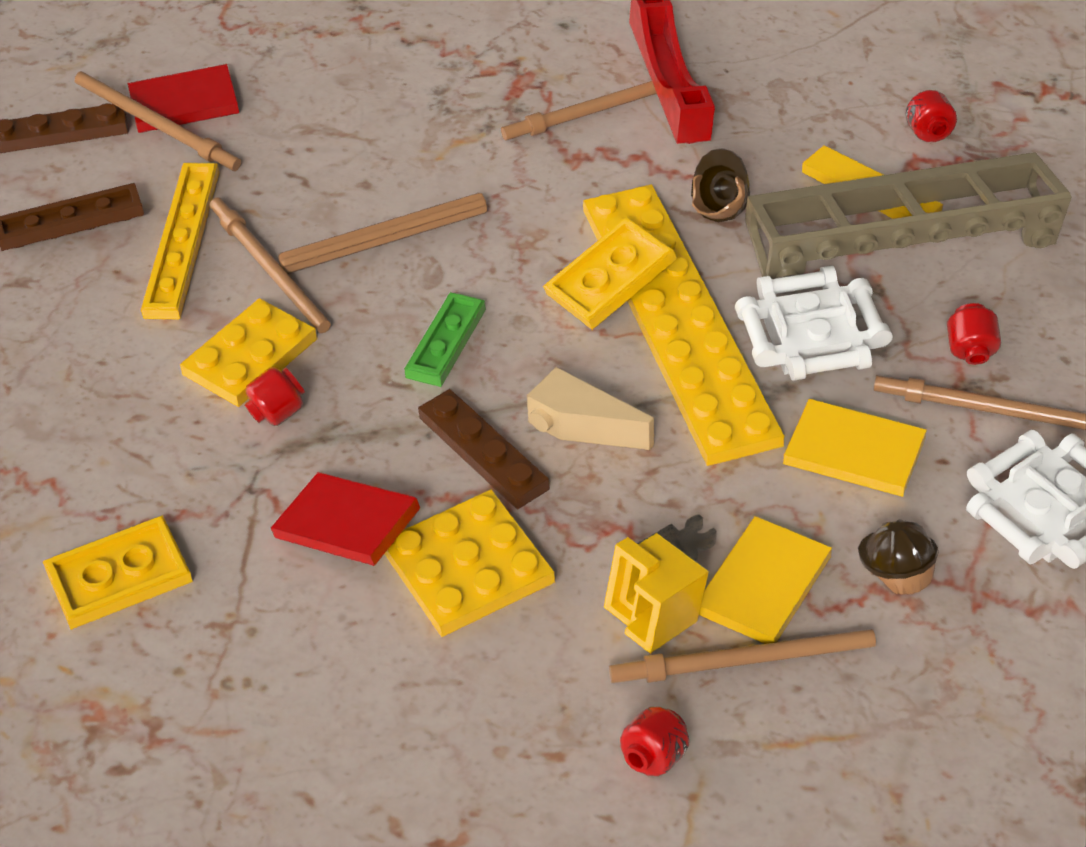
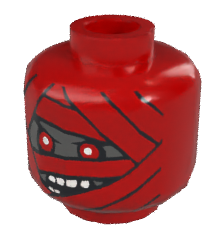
(931, 116)
(654, 741)

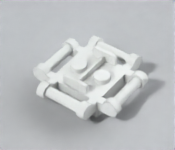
(812, 328)
(1040, 502)

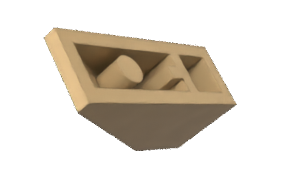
(586, 414)

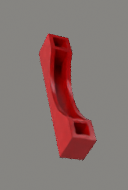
(683, 100)

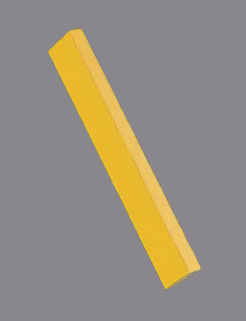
(180, 242)

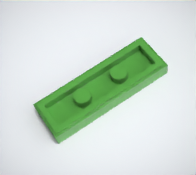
(445, 339)

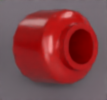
(973, 333)
(274, 396)

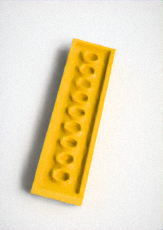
(691, 339)

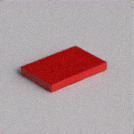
(186, 96)
(346, 518)

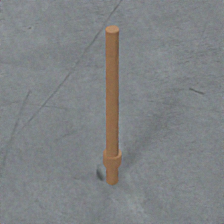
(537, 123)
(207, 148)
(235, 226)
(916, 390)
(656, 668)

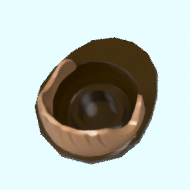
(720, 186)
(900, 556)

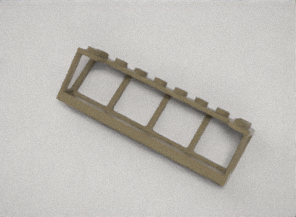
(1038, 216)

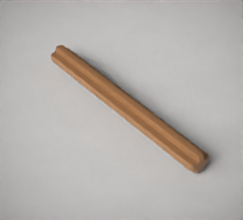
(382, 233)

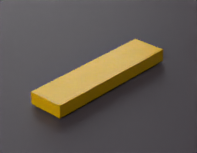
(832, 167)

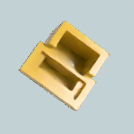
(654, 590)

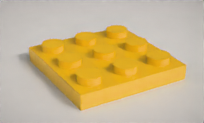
(468, 562)

